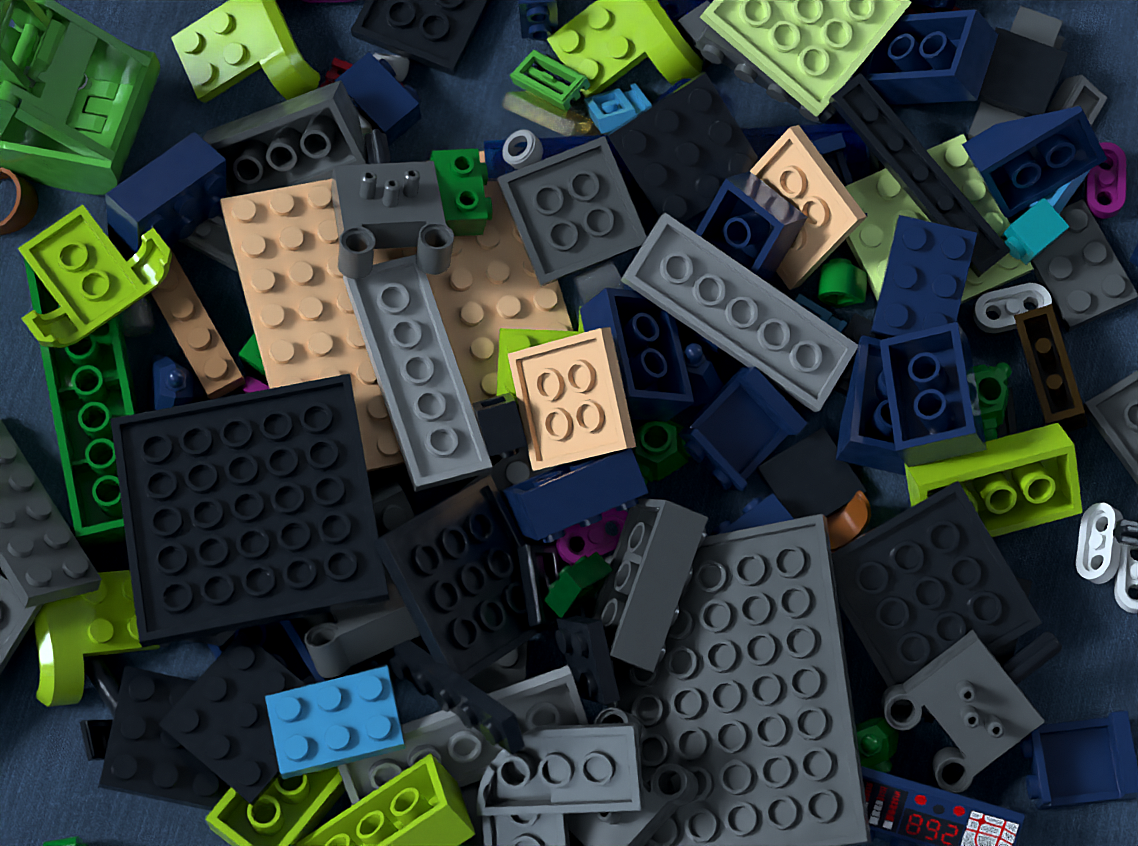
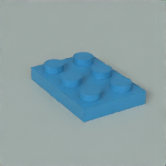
(335, 722)

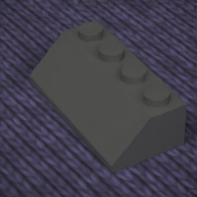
(290, 142)
(647, 580)

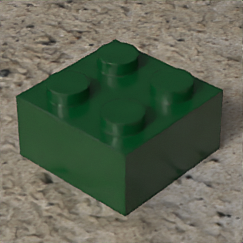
(578, 584)

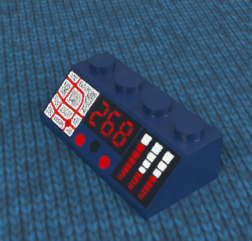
(927, 816)

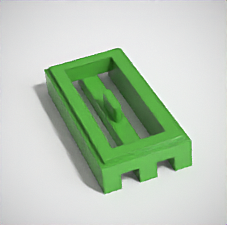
(568, 92)

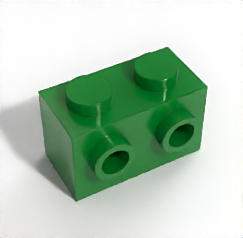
(461, 190)

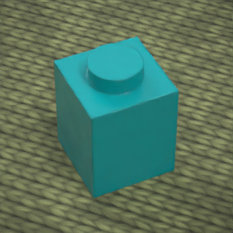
(1034, 232)

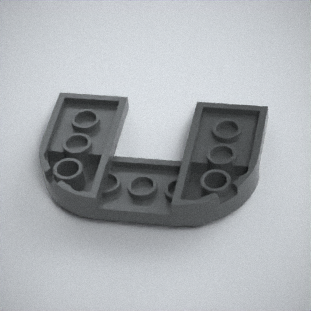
(555, 774)

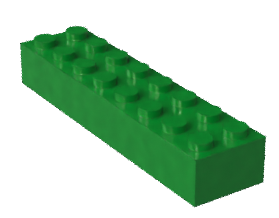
(87, 389)

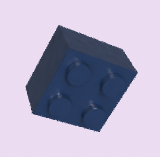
(751, 224)

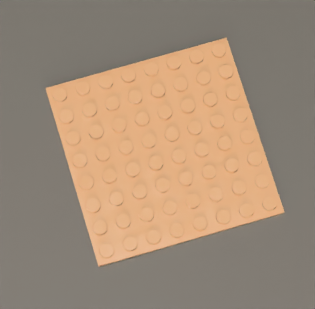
(306, 323)

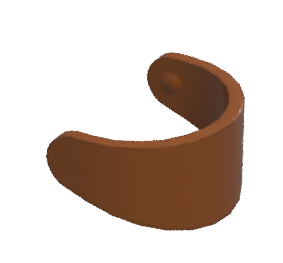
(25, 204)
(849, 521)

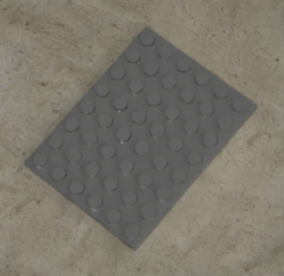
(755, 697)

